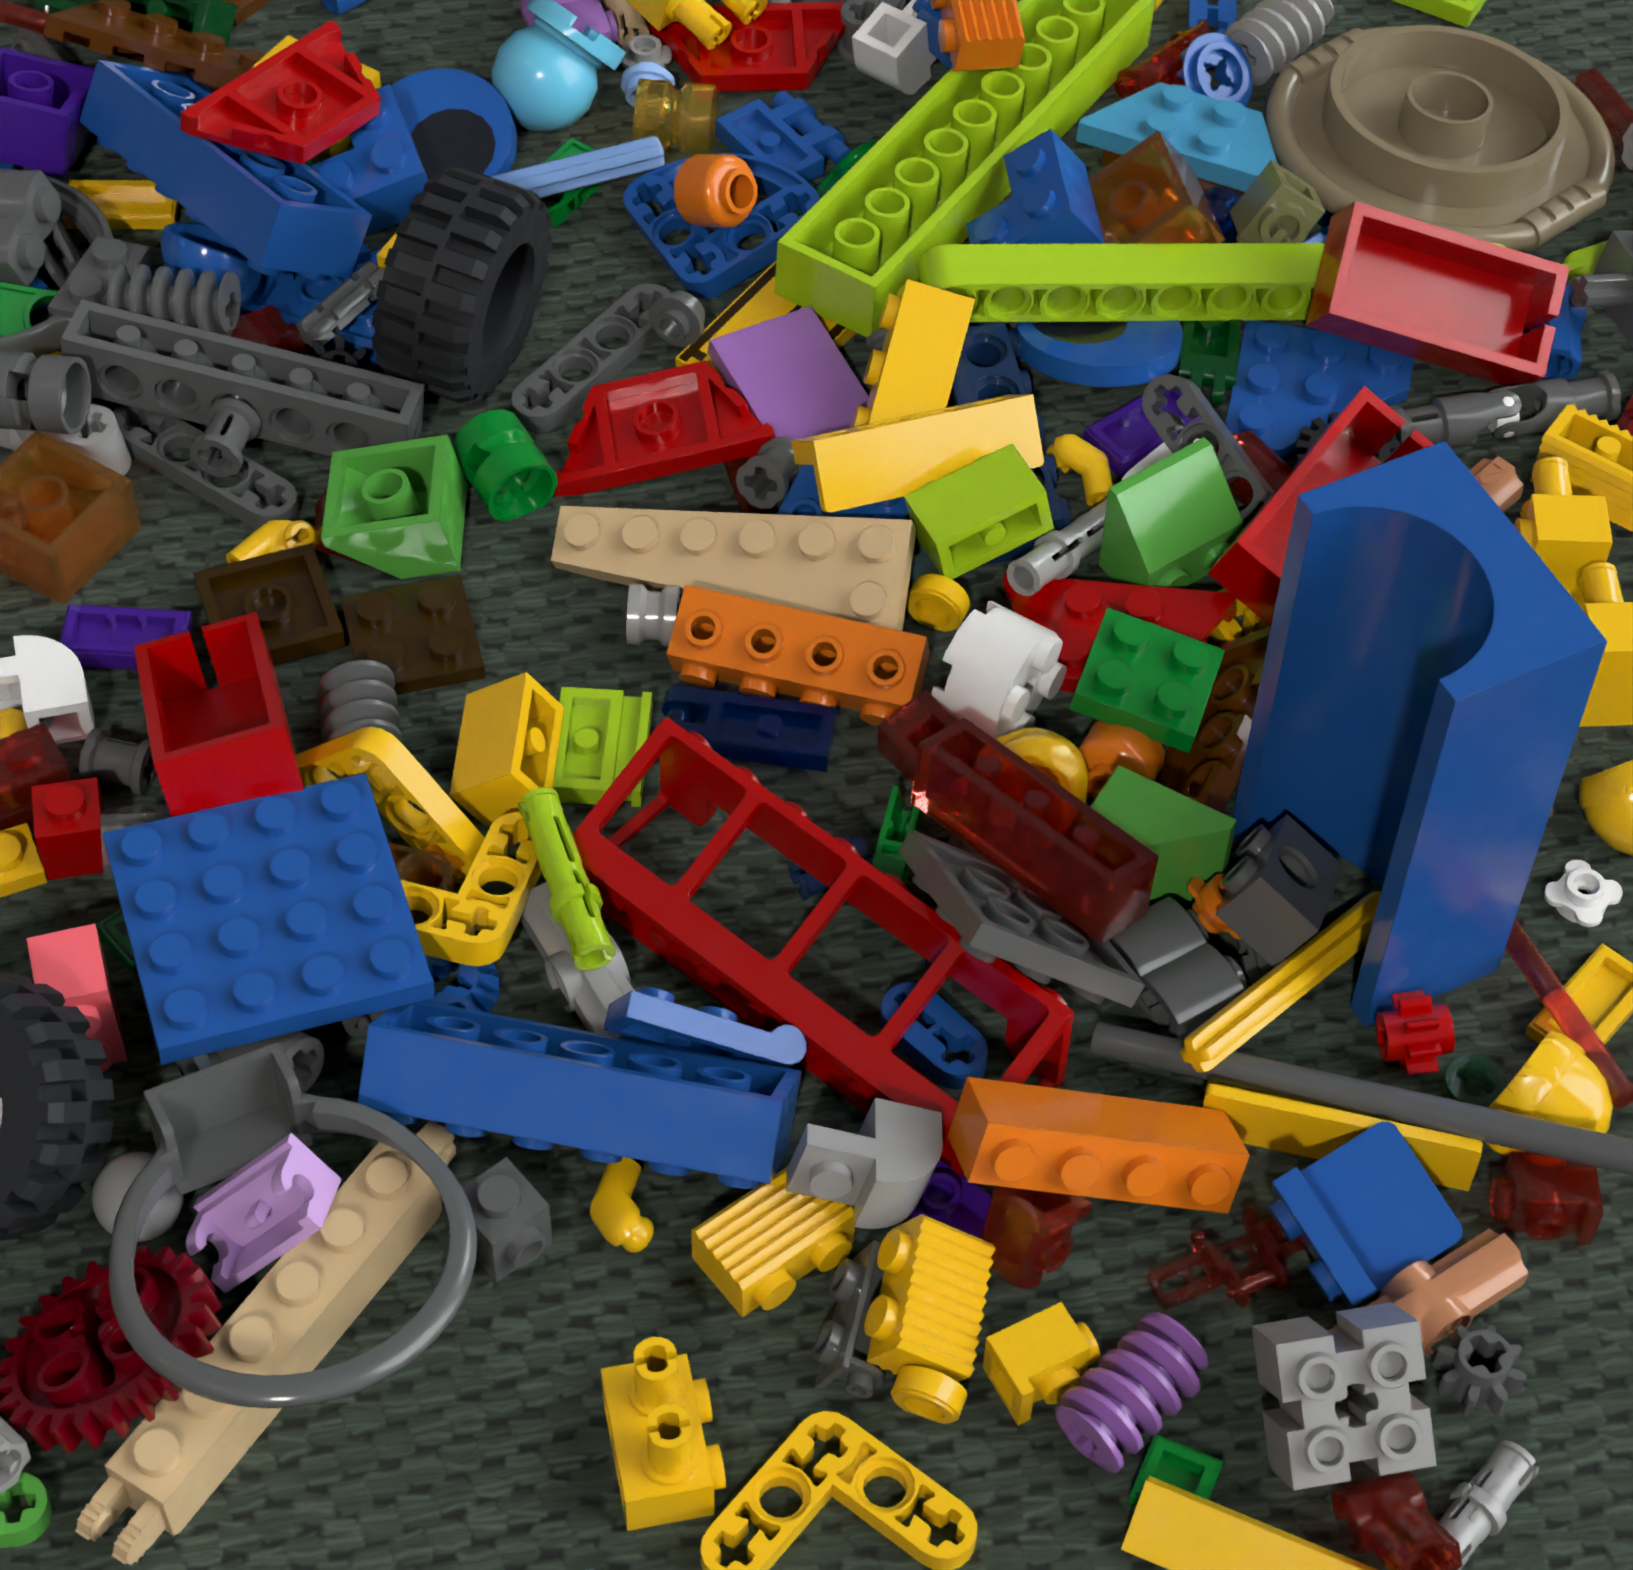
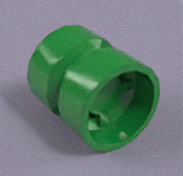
(504, 465)

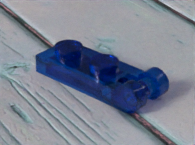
(756, 726)

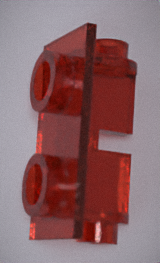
(1160, 66)

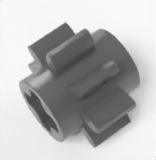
(1479, 1370)

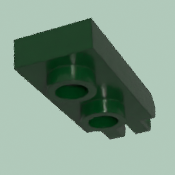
(1210, 355)

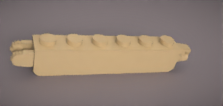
(278, 1330)

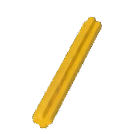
(1280, 987)

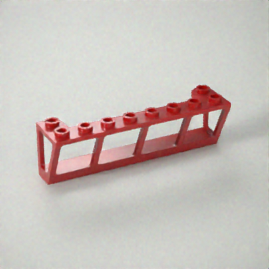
(760, 988)

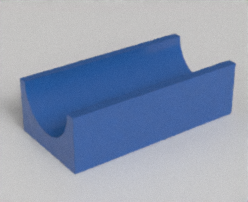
(1418, 711)

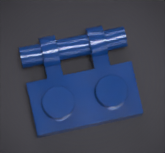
(774, 135)

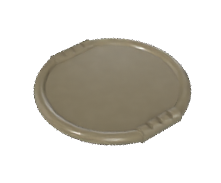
(1443, 133)

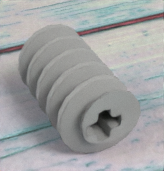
(1279, 32)

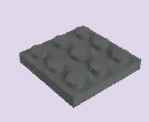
(1012, 923)

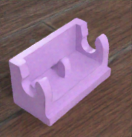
(263, 1210)

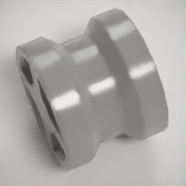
(651, 614)

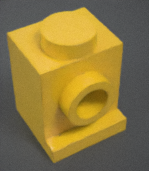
(1038, 1359)

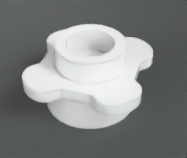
(1580, 907)

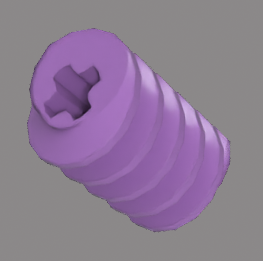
(1129, 1390)

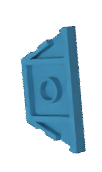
(1213, 135)

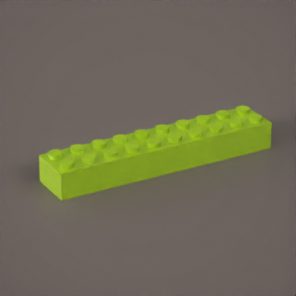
(948, 161)

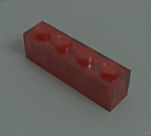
(1034, 830)

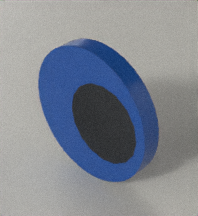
(457, 121)
(1101, 351)

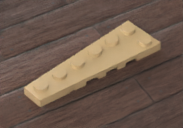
(797, 561)

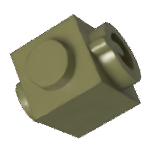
(1276, 208)

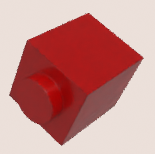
(69, 827)

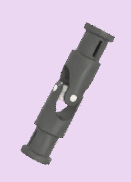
(1465, 416)

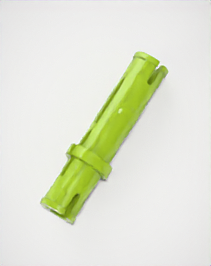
(573, 900)

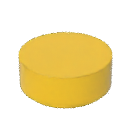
(938, 602)
(928, 1394)

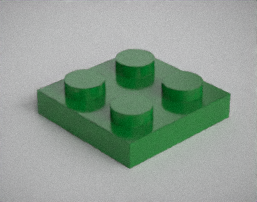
(1147, 679)

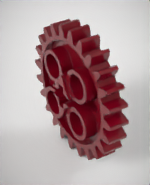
(61, 1368)

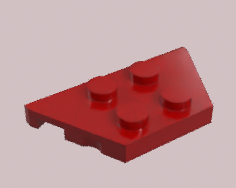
(771, 53)
(290, 102)
(658, 429)
(1078, 606)

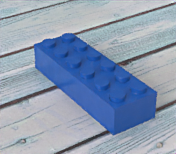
(255, 203)
(580, 1092)

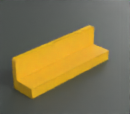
(907, 452)
(1319, 1130)

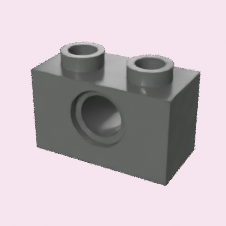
(1278, 889)

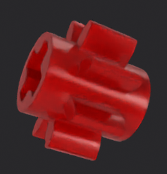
(1415, 1032)

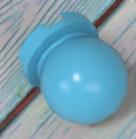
(551, 68)

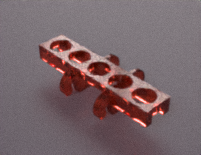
(1271, 1247)

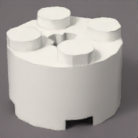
(1000, 670)

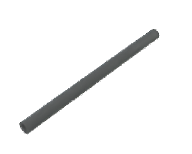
(1374, 1100)

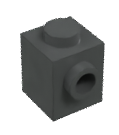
(509, 1219)

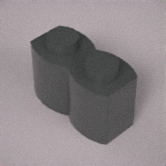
(26, 218)
(1180, 970)

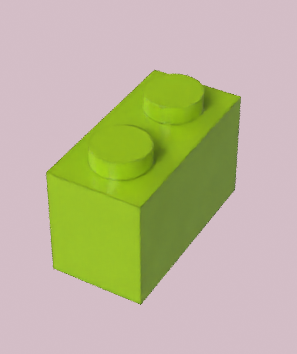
(979, 512)

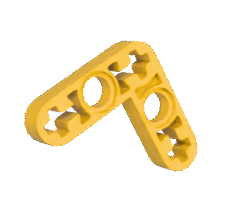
(393, 780)
(472, 906)
(845, 1481)

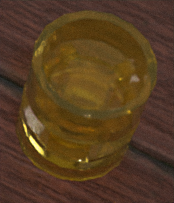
(676, 116)

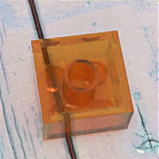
(1153, 198)
(61, 516)

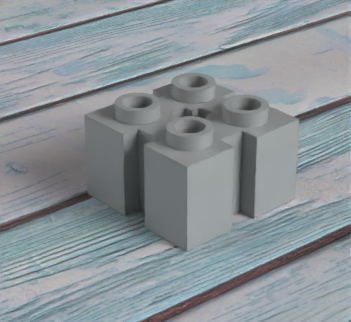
(1309, 1372)

